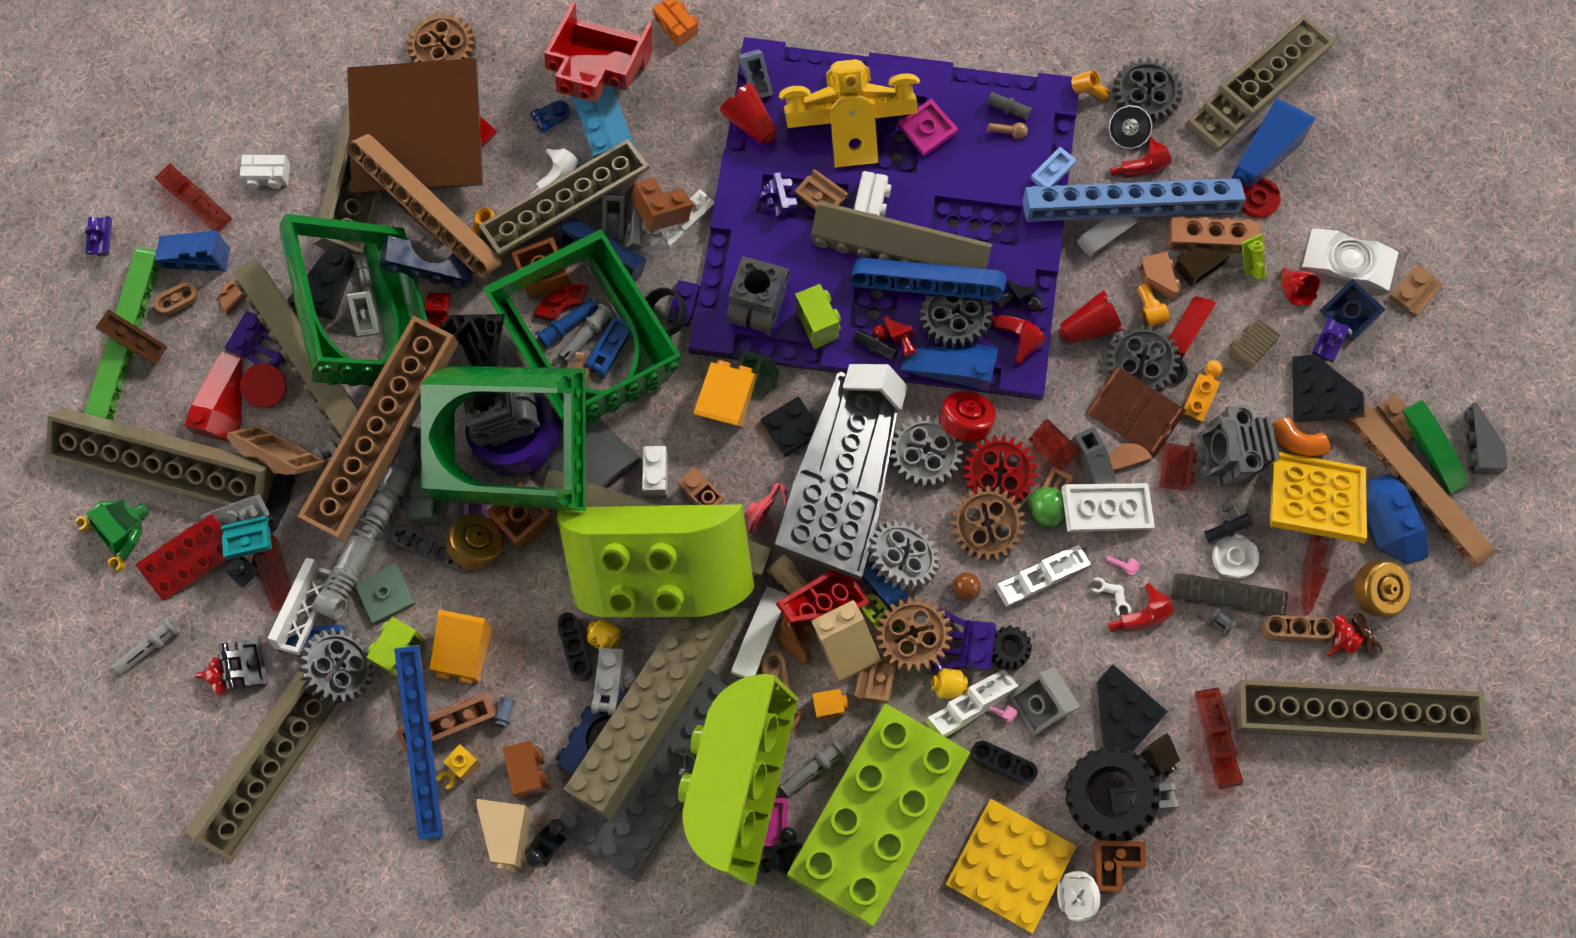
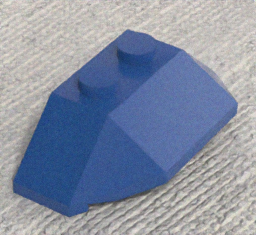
(1395, 520)

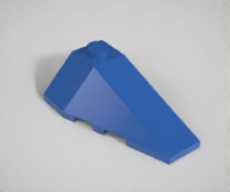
(965, 366)

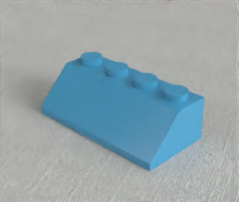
(602, 122)

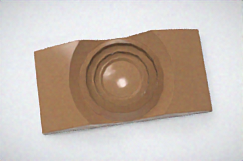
(274, 451)

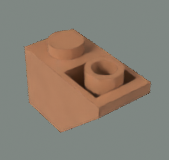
(1158, 273)
(698, 489)

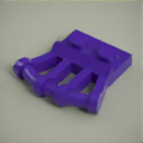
(247, 340)
(975, 648)

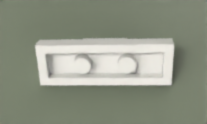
(701, 206)

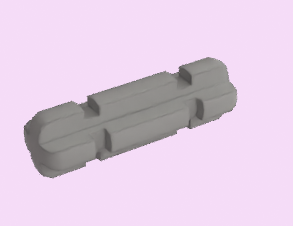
(364, 276)

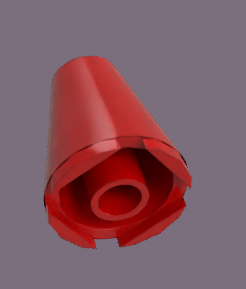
(749, 114)
(1091, 320)

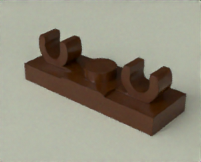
(131, 337)

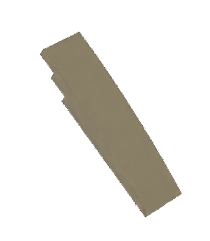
(1259, 83)

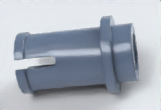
(503, 712)

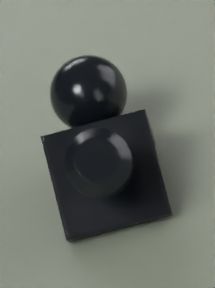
(1019, 295)
(243, 571)
(545, 844)
(782, 853)

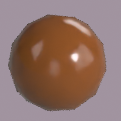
(966, 586)

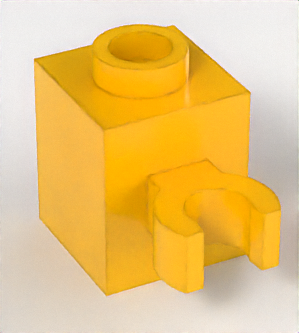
(460, 765)

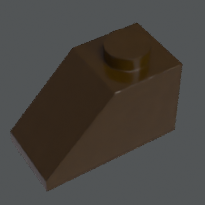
(1199, 263)
(1161, 756)

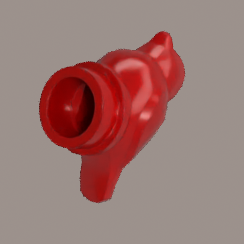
(1344, 636)
(213, 676)

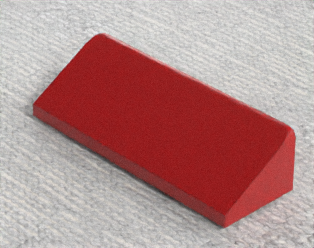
(1191, 323)

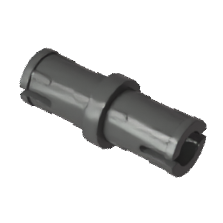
(1009, 106)

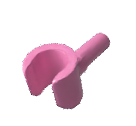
(1130, 568)
(1008, 714)

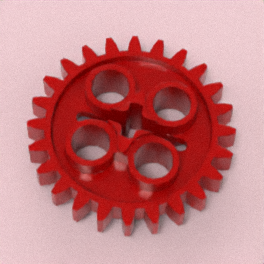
(1020, 474)

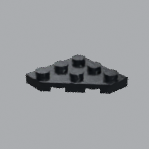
(1323, 392)
(1125, 710)

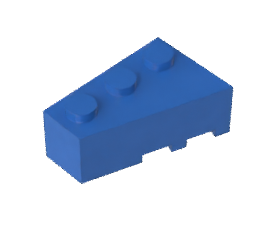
(193, 251)

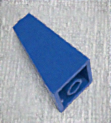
(1275, 140)

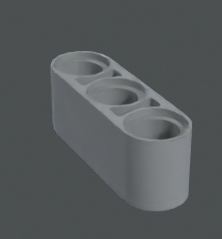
(1104, 234)

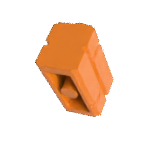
(675, 20)

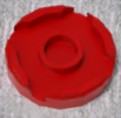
(1261, 205)
(263, 385)

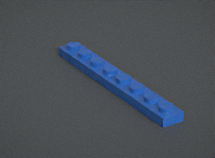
(419, 742)

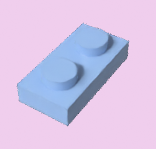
(1053, 168)

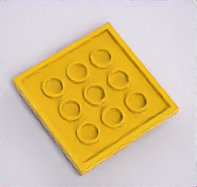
(1319, 497)
(1011, 866)

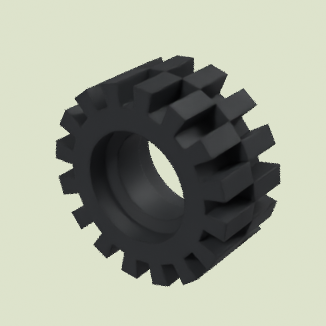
(1020, 638)

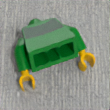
(116, 526)

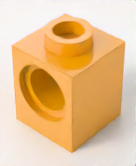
(829, 704)

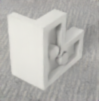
(877, 378)

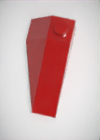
(219, 400)
(821, 597)

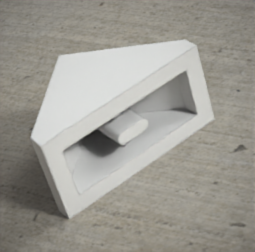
(364, 313)

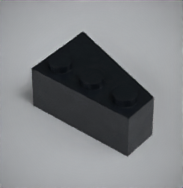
(328, 281)

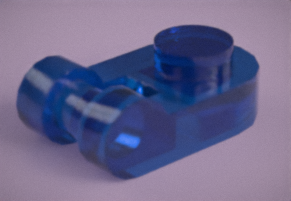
(558, 113)

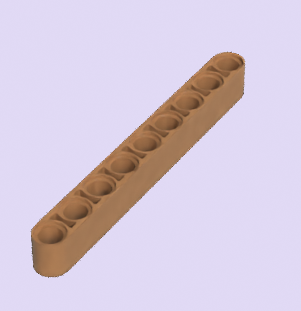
(424, 205)
(1421, 487)

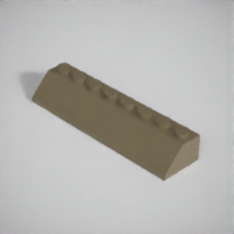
(563, 197)
(339, 201)
(892, 239)
(262, 769)

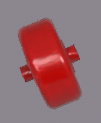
(967, 416)

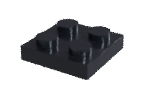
(790, 425)

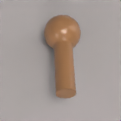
(1018, 130)

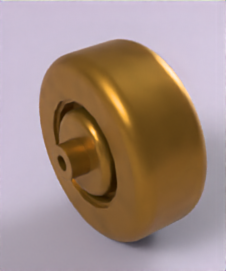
(474, 541)
(1382, 588)

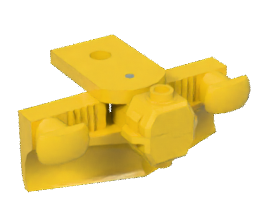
(851, 108)

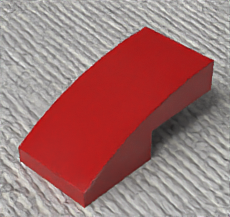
(437, 308)

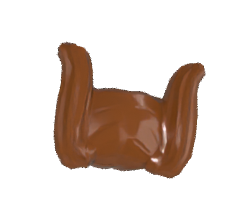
(793, 636)

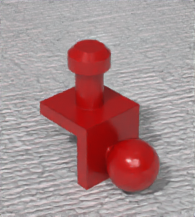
(898, 333)

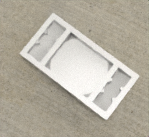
(1349, 258)

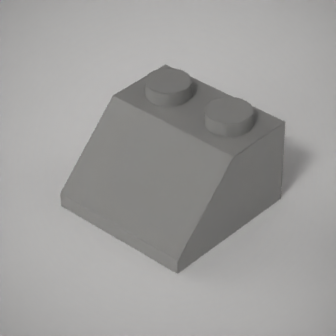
(1043, 701)

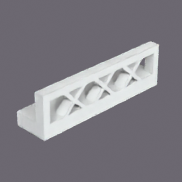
(293, 608)

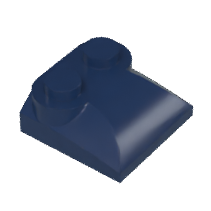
(1353, 308)

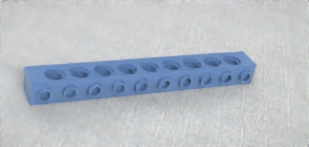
(1133, 199)

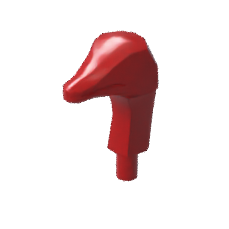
(1156, 160)
(1030, 335)
(1156, 612)

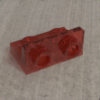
(1054, 445)
(1177, 466)

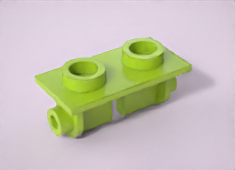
(1253, 257)

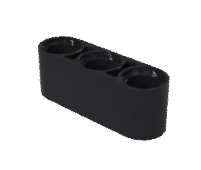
(569, 637)
(1016, 763)

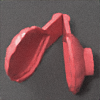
(758, 512)

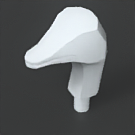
(563, 163)

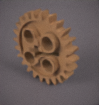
(455, 33)
(967, 528)
(922, 653)

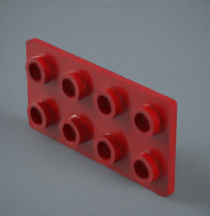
(184, 557)

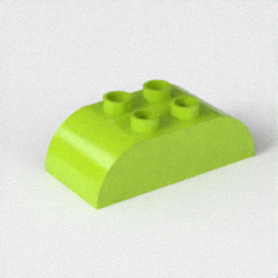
(657, 559)
(737, 760)

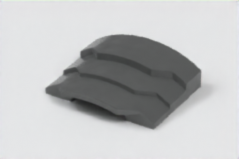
(604, 456)

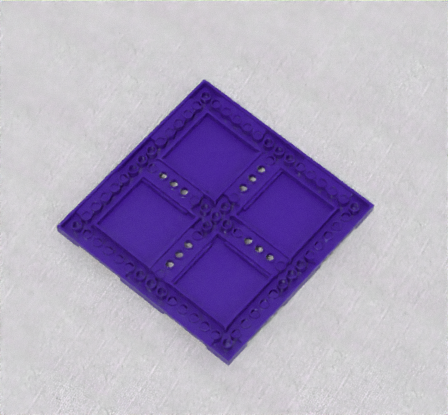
(965, 179)

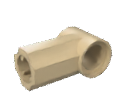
(786, 574)

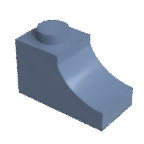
(755, 72)

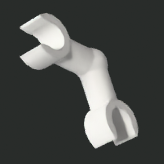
(1118, 590)

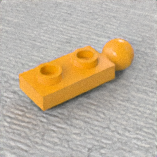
(1203, 392)

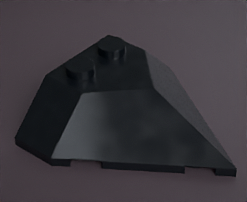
(478, 336)

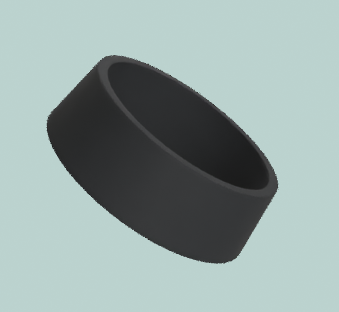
(655, 295)

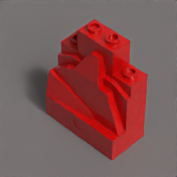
(595, 56)

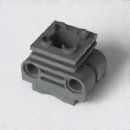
(757, 308)
(500, 417)
(1238, 445)

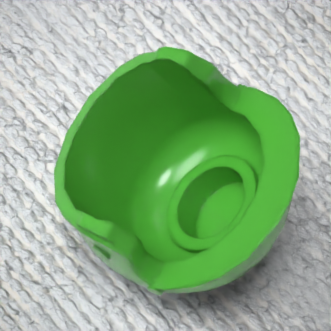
(1047, 507)

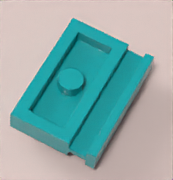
(246, 537)

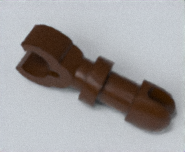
(1360, 622)

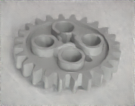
(919, 469)
(918, 559)

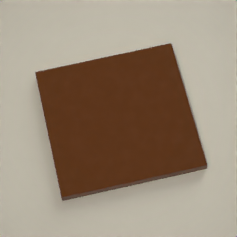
(422, 117)

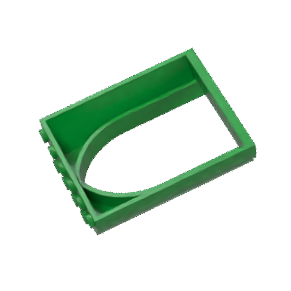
(395, 294)
(655, 353)
(451, 386)

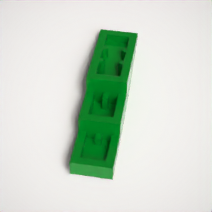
(1436, 446)

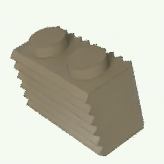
(1254, 344)

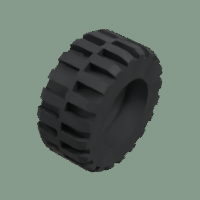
(1113, 760)

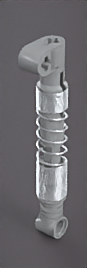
(360, 549)

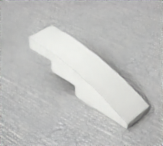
(1042, 575)
(758, 634)
(972, 704)

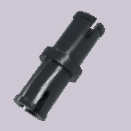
(875, 345)
(1228, 528)

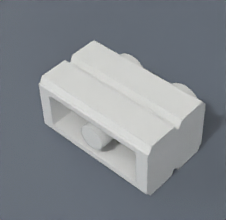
(265, 171)
(871, 194)
(655, 471)

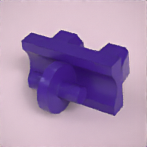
(775, 195)
(98, 236)
(1330, 340)

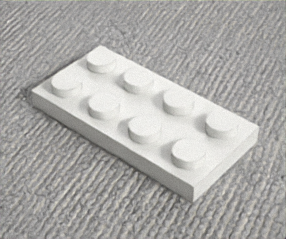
(1107, 507)

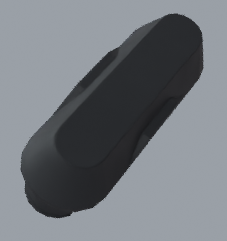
(279, 499)

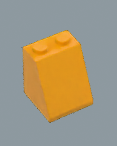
(726, 393)
(459, 646)

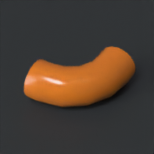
(1298, 442)

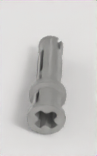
(593, 325)
(154, 639)
(821, 762)

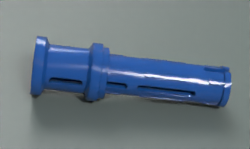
(558, 328)

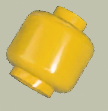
(603, 634)
(949, 683)

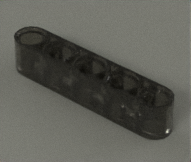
(1229, 594)

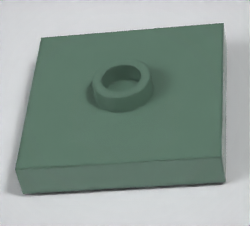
(385, 593)

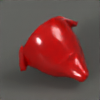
(1299, 286)

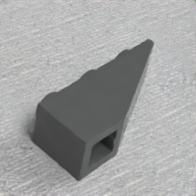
(1486, 447)
(1094, 457)

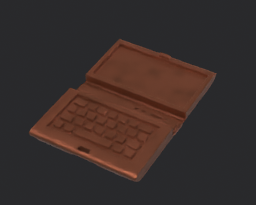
(1136, 411)

